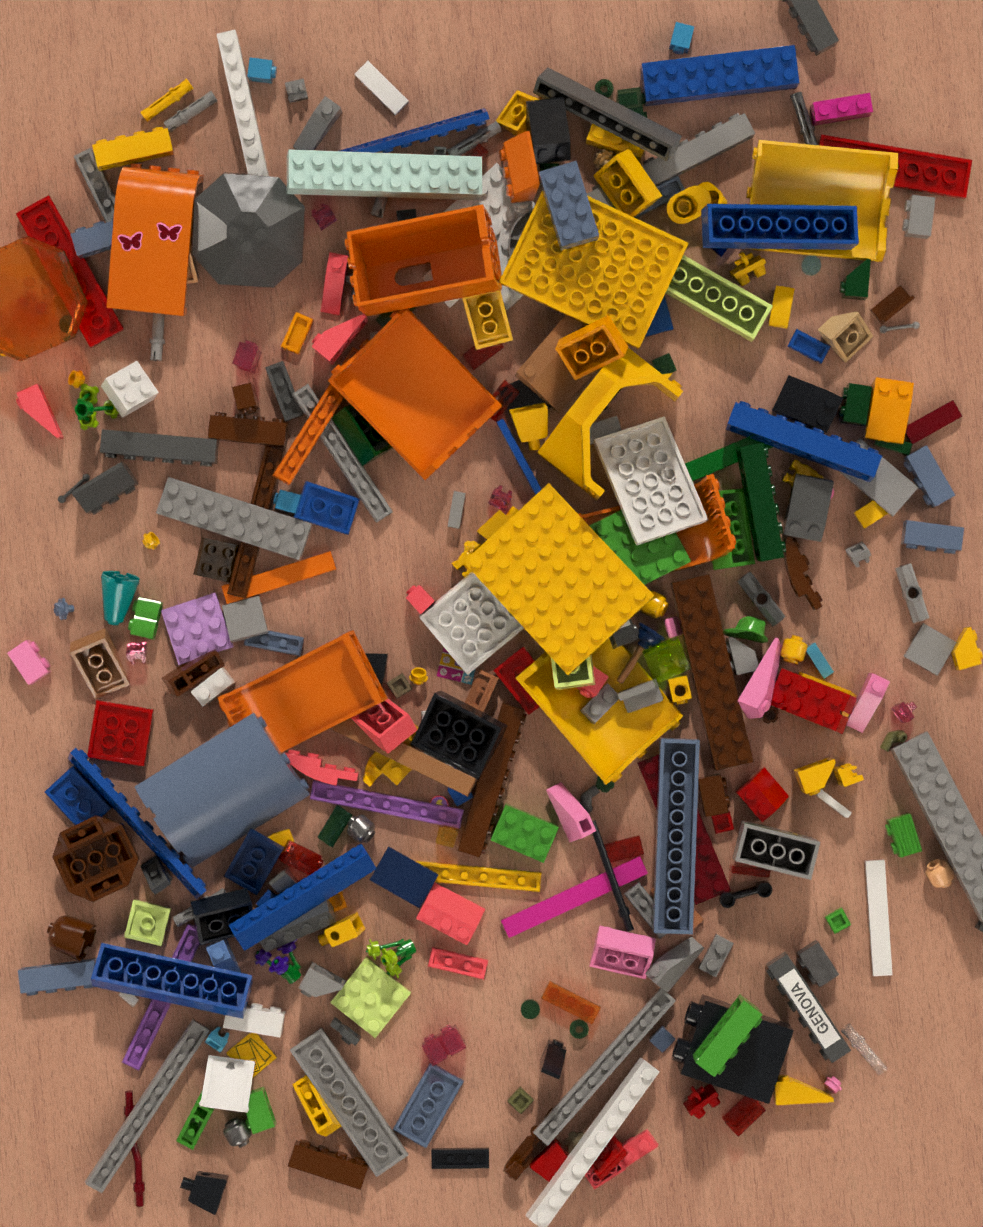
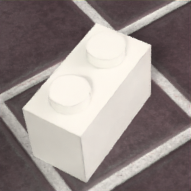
(213, 687)

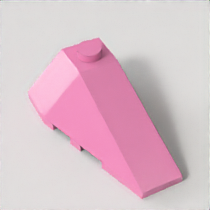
(758, 693)

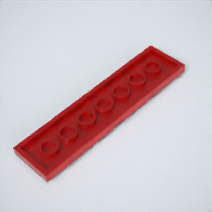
(918, 169)
(46, 224)

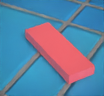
(458, 963)

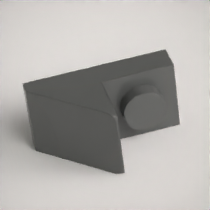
(156, 874)

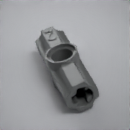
(753, 589)

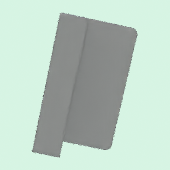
(641, 696)

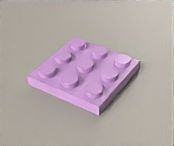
(196, 628)

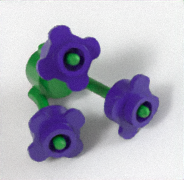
(281, 965)

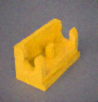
(845, 776)

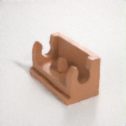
(481, 690)

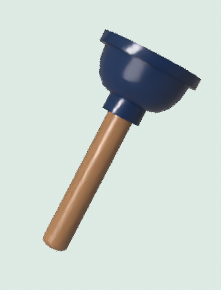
(647, 638)

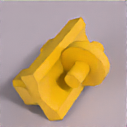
(755, 265)

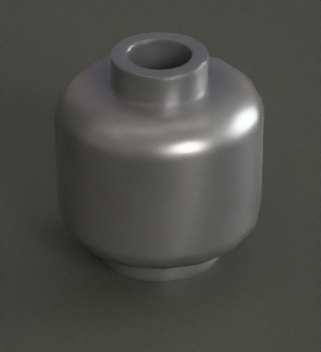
(361, 829)
(237, 1132)

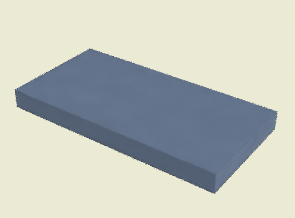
(428, 1105)

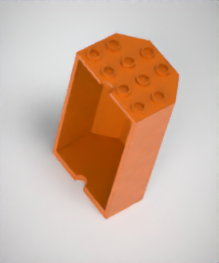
(455, 244)

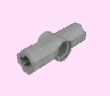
(916, 605)

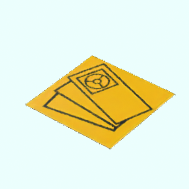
(253, 1049)

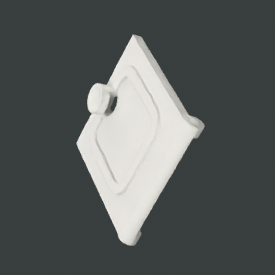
(227, 1084)

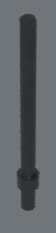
(623, 911)

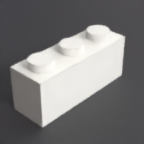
(258, 1020)

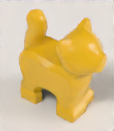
(800, 469)
(469, 548)

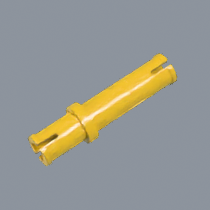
(166, 100)

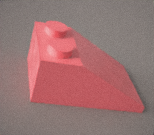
(336, 339)
(386, 725)

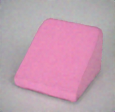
(672, 627)

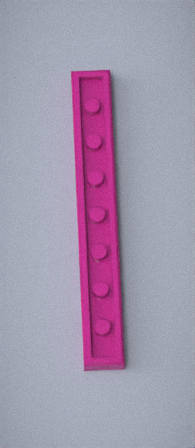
(572, 897)

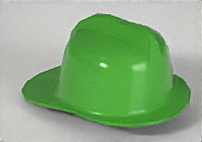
(748, 628)

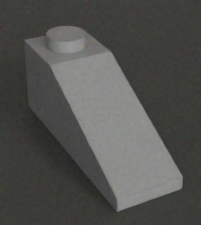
(318, 125)
(674, 963)

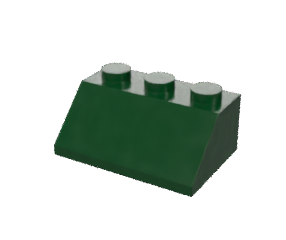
(360, 435)

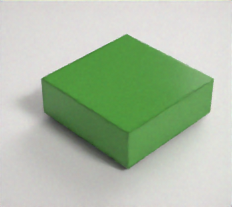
(838, 920)

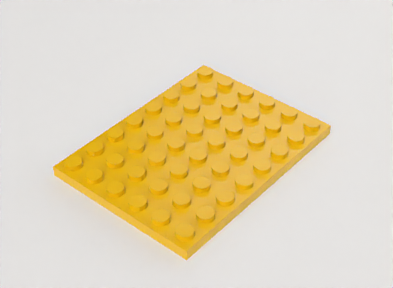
(613, 276)
(558, 579)

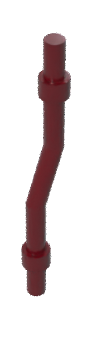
(138, 1185)

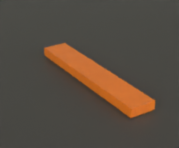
(286, 575)

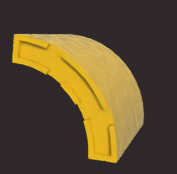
(831, 177)
(618, 734)

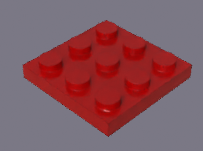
(120, 733)

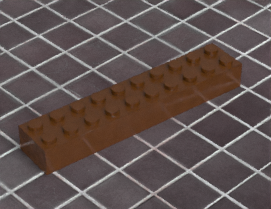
(711, 672)

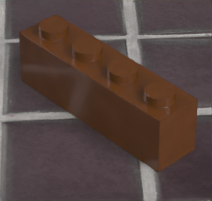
(248, 430)
(328, 1164)

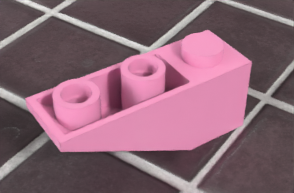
(570, 812)

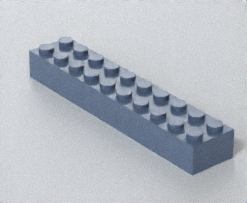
(676, 835)

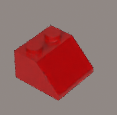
(762, 794)

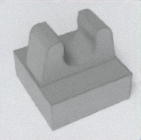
(296, 90)
(857, 553)

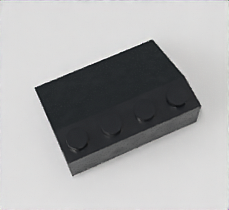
(458, 734)

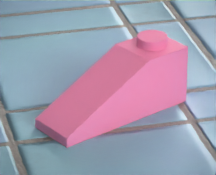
(867, 701)

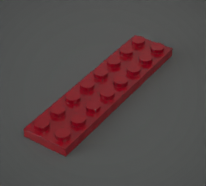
(709, 875)

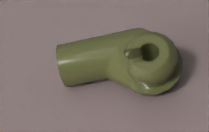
(893, 737)

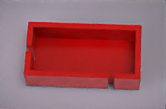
(812, 700)

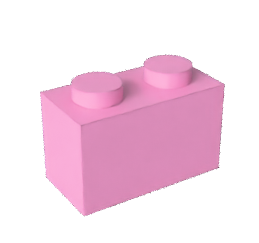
(29, 661)

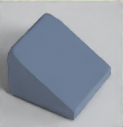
(662, 1039)

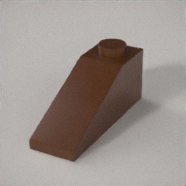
(192, 673)

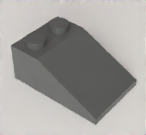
(808, 507)

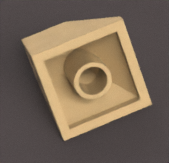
(845, 334)

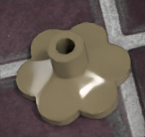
(572, 1140)

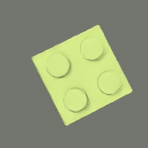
(147, 922)

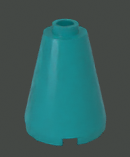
(117, 595)

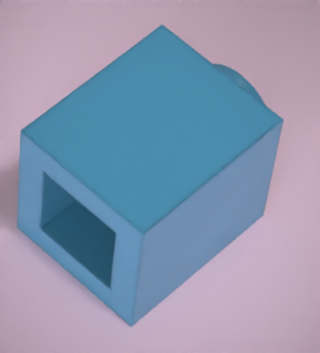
(681, 38)
(261, 70)
(286, 501)

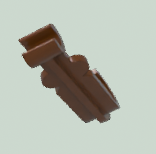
(524, 1154)

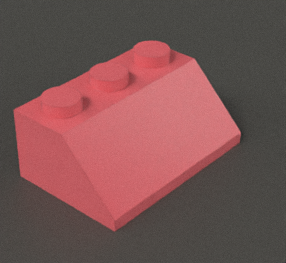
(450, 913)

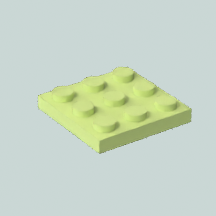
(370, 997)

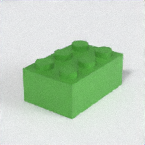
(524, 833)

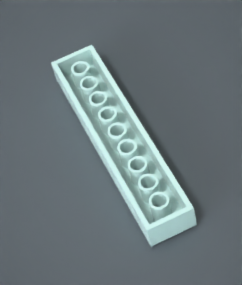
(383, 175)

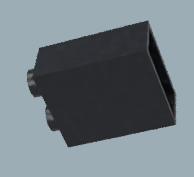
(755, 1065)

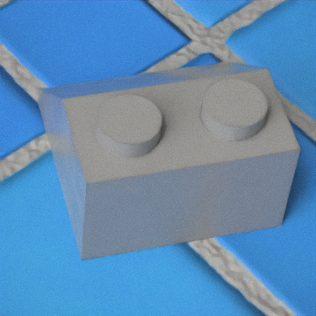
(320, 981)

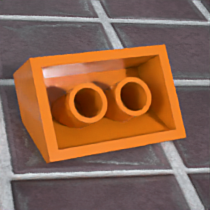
(520, 168)

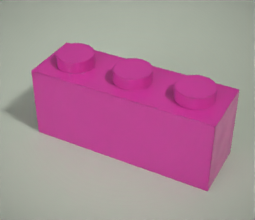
(841, 109)

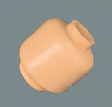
(940, 873)

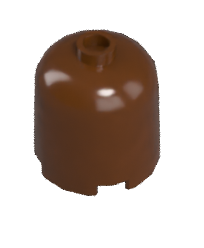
(71, 936)

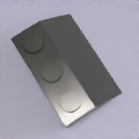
(105, 488)

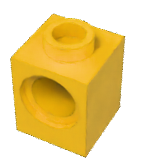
(681, 680)

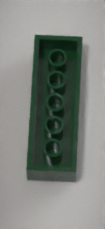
(760, 502)

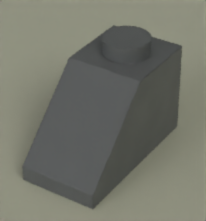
(283, 880)

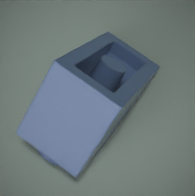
(222, 955)

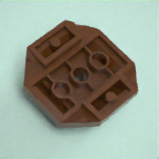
(78, 869)

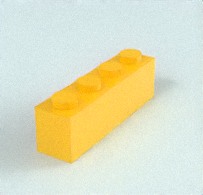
(132, 149)

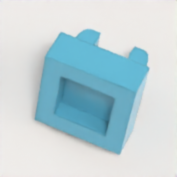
(216, 1041)

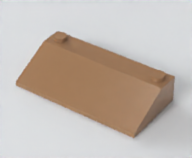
(547, 373)

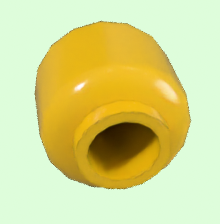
(656, 606)
(793, 650)

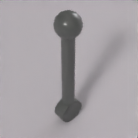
(62, 499)

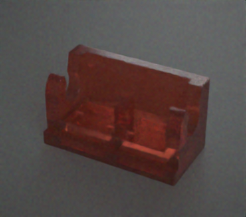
(301, 858)
(743, 1114)

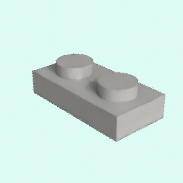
(600, 704)
(715, 955)

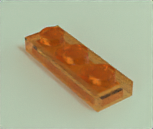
(571, 1002)

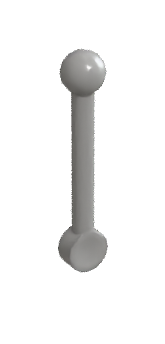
(883, 329)

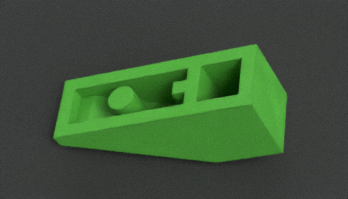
(194, 1125)

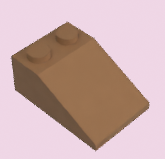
(99, 663)

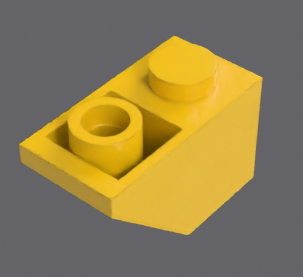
(965, 652)

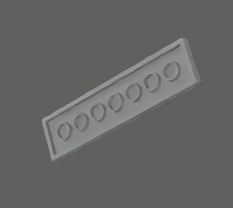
(234, 518)
(349, 1102)

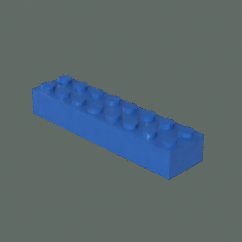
(720, 75)
(779, 226)
(804, 442)
(172, 980)

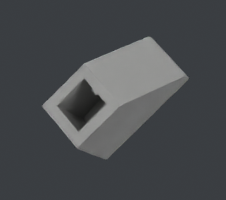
(742, 657)

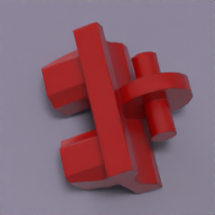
(701, 1098)

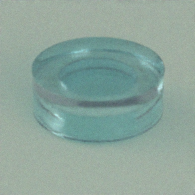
(811, 265)

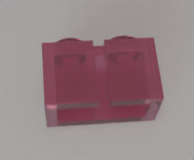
(247, 356)
(441, 1045)

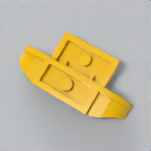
(381, 764)

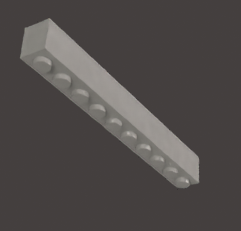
(692, 153)

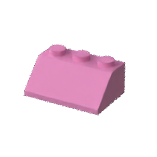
(622, 952)

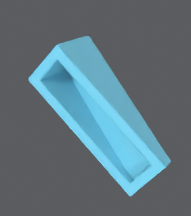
(819, 660)

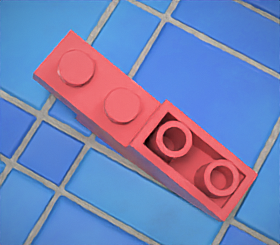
(312, 767)
(636, 1147)

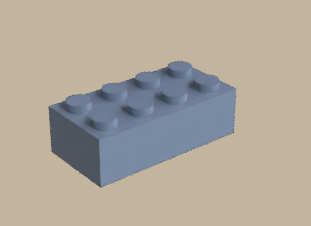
(568, 205)

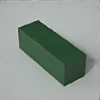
(903, 449)

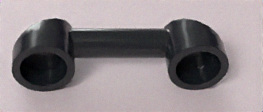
(728, 899)

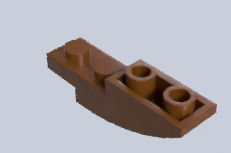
(795, 567)

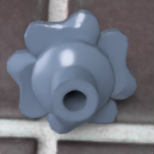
(62, 608)

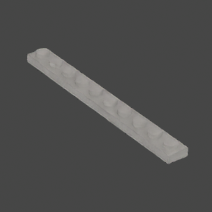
(604, 1066)
(147, 1106)

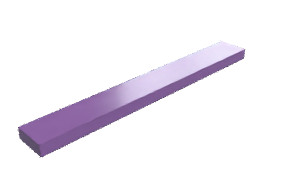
(387, 804)
(158, 1009)

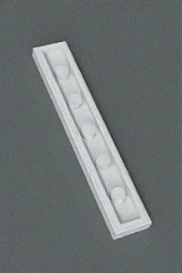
(878, 918)

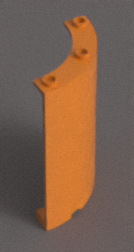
(414, 392)

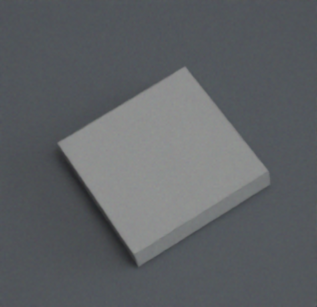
(245, 619)
(930, 649)

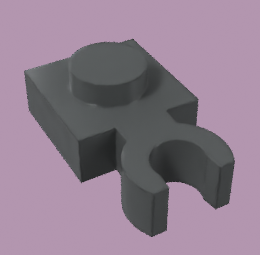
(348, 1035)

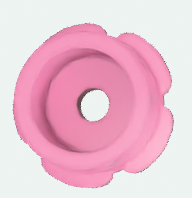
(833, 1084)

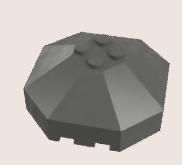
(248, 230)

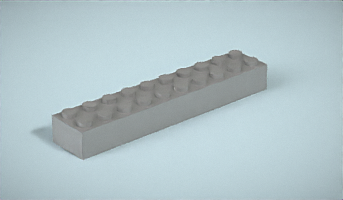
(945, 813)

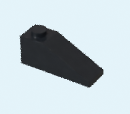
(553, 1058)

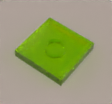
(666, 659)

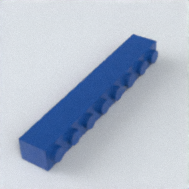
(302, 897)

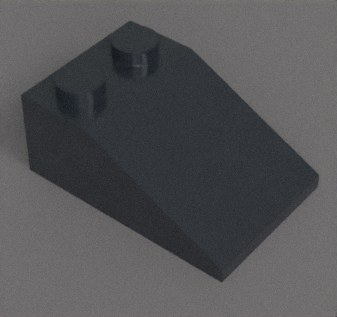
(548, 130)
(807, 404)

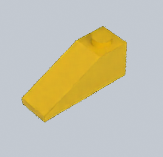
(792, 1091)
(315, 1107)

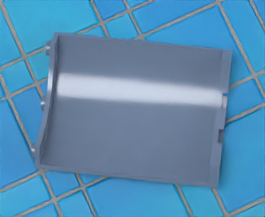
(222, 790)

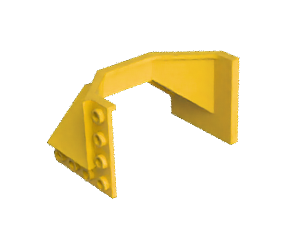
(570, 441)

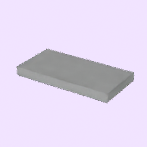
(888, 488)

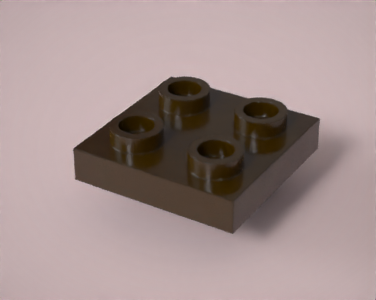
(216, 559)

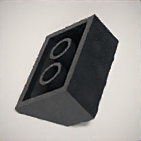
(217, 912)

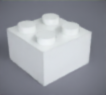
(129, 389)

